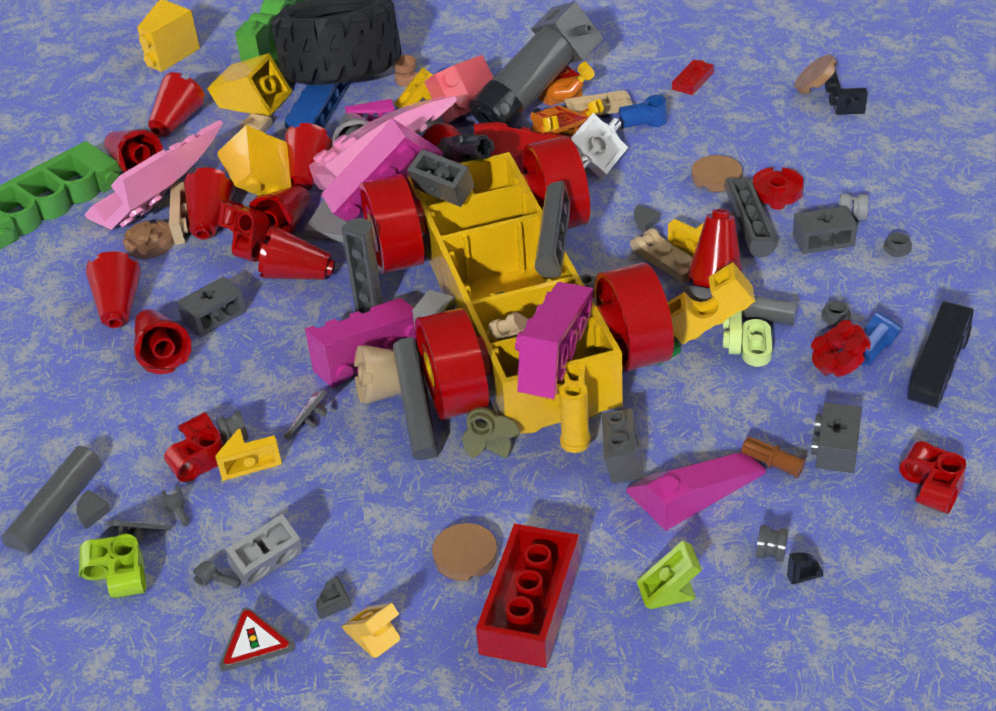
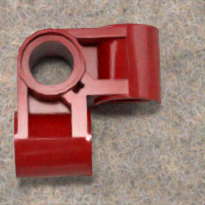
(247, 236)
(196, 452)
(939, 473)

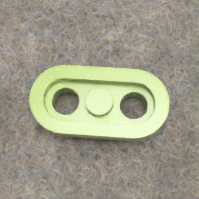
(733, 337)
(756, 342)

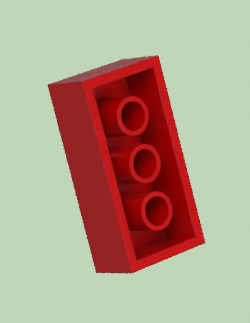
(528, 595)

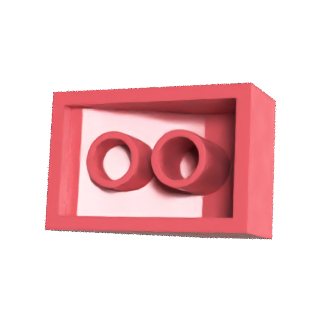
(461, 81)

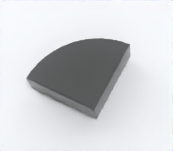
(645, 218)
(91, 508)
(332, 599)

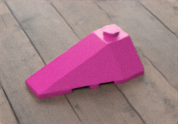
(686, 490)

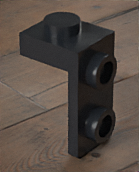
(845, 100)

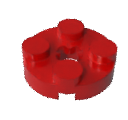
(778, 187)
(826, 347)

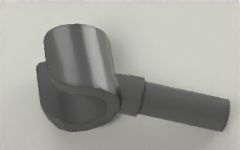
(176, 503)
(207, 571)

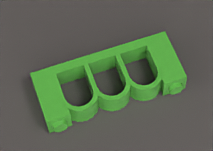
(256, 34)
(93, 166)

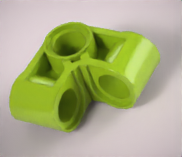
(116, 560)

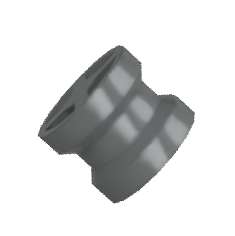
(229, 425)
(772, 543)

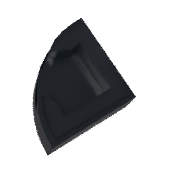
(803, 568)

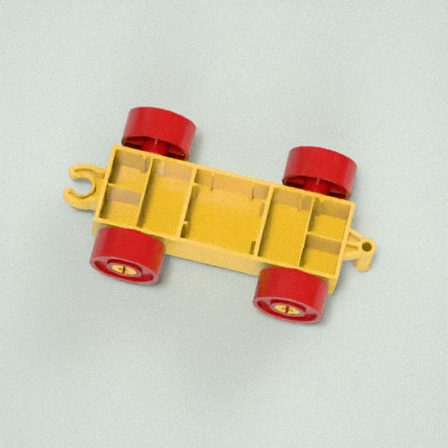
(492, 250)

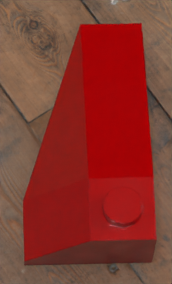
(511, 139)

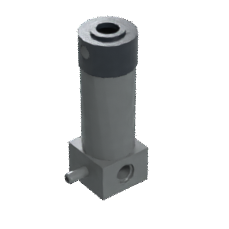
(559, 39)

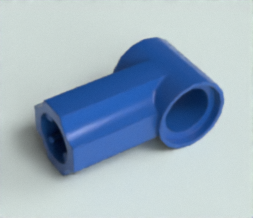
(651, 112)
(882, 334)

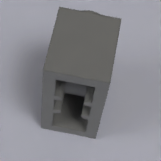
(441, 177)
(824, 229)
(211, 306)
(838, 437)
(622, 445)

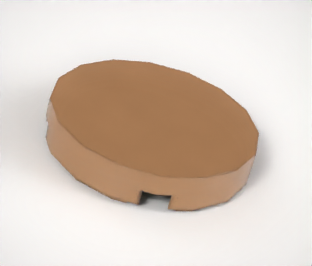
(815, 74)
(713, 171)
(148, 239)
(465, 551)

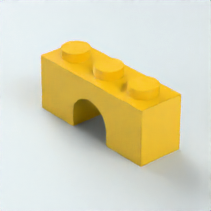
(730, 294)

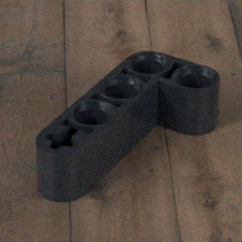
(935, 367)

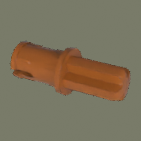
(773, 456)

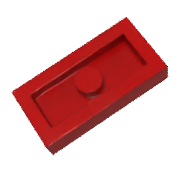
(693, 77)

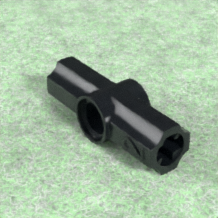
(466, 147)

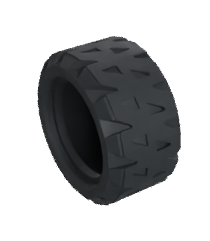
(336, 40)

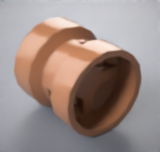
(405, 70)

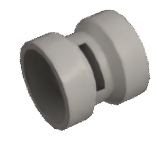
(860, 205)

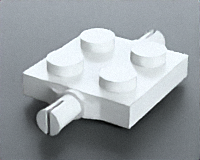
(599, 144)

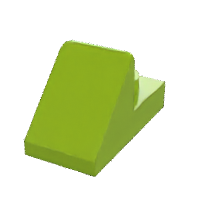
(670, 578)

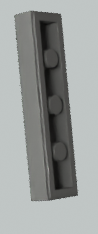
(750, 216)
(553, 231)
(362, 264)
(763, 308)
(415, 399)
(52, 500)

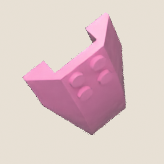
(332, 162)
(147, 182)

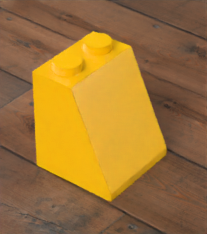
(167, 35)
(251, 86)
(256, 161)

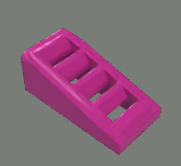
(378, 107)

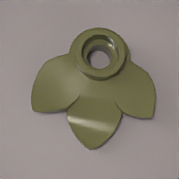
(493, 434)

